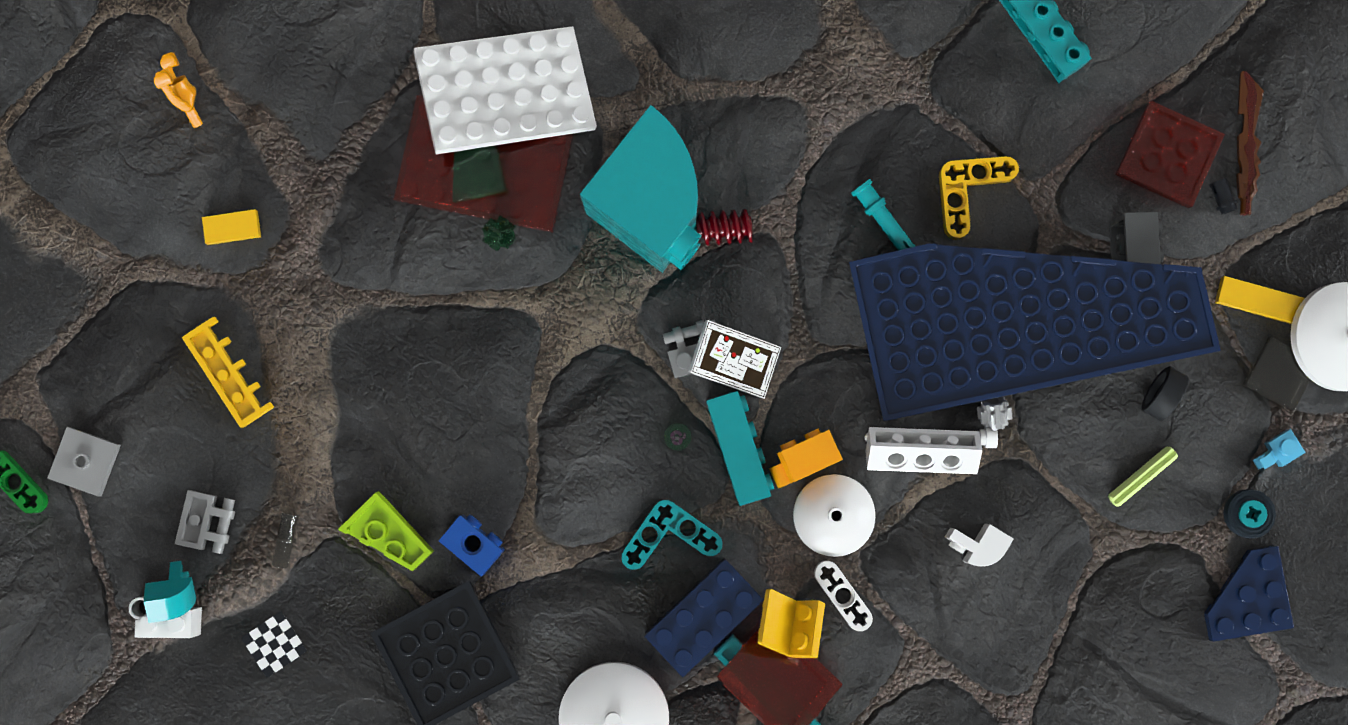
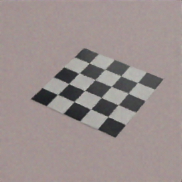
(274, 644)

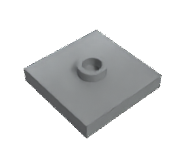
(84, 461)

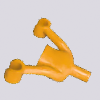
(177, 89)

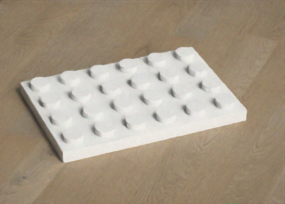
(504, 89)

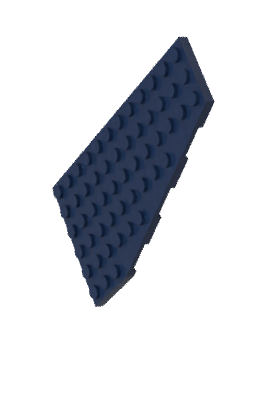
(998, 323)

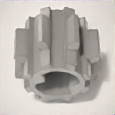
(994, 413)

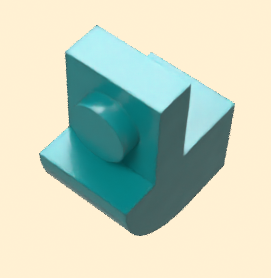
(171, 597)

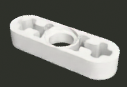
(849, 616)

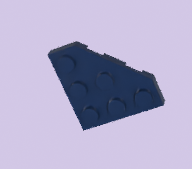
(1251, 599)

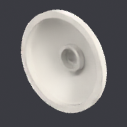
(814, 511)

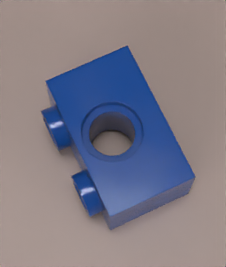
(456, 541)

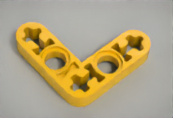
(959, 187)

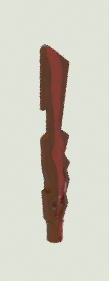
(1247, 143)

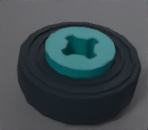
(1238, 515)

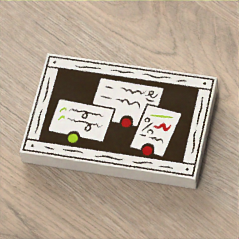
(734, 359)

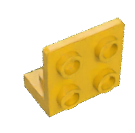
(791, 625)

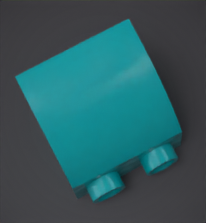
(648, 193)

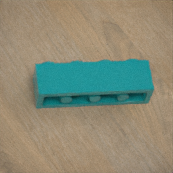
(738, 448)

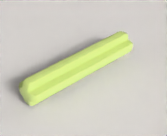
(1142, 476)

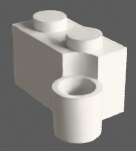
(182, 627)

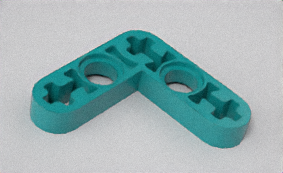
(672, 524)

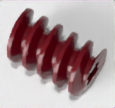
(724, 227)

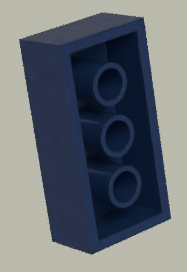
(703, 617)

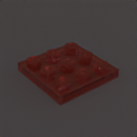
(1170, 154)

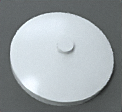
(1321, 336)
(614, 696)

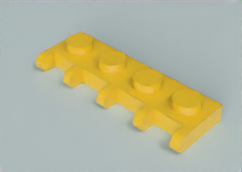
(225, 374)

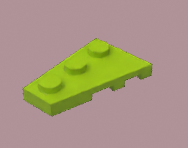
(386, 530)

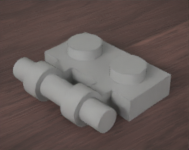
(682, 357)
(197, 518)

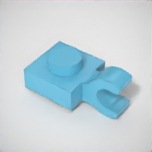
(1281, 450)

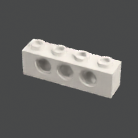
(923, 450)

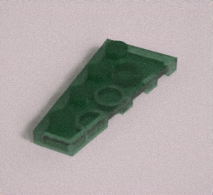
(477, 173)

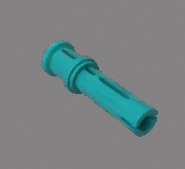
(876, 207)

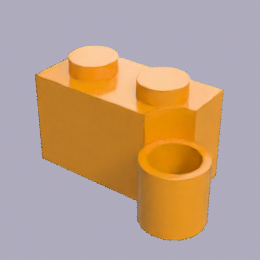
(805, 457)

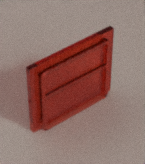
(778, 686)

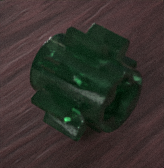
(498, 233)

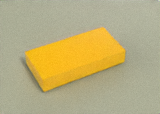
(231, 227)

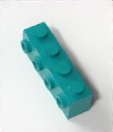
(1049, 35)

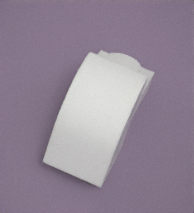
(985, 549)

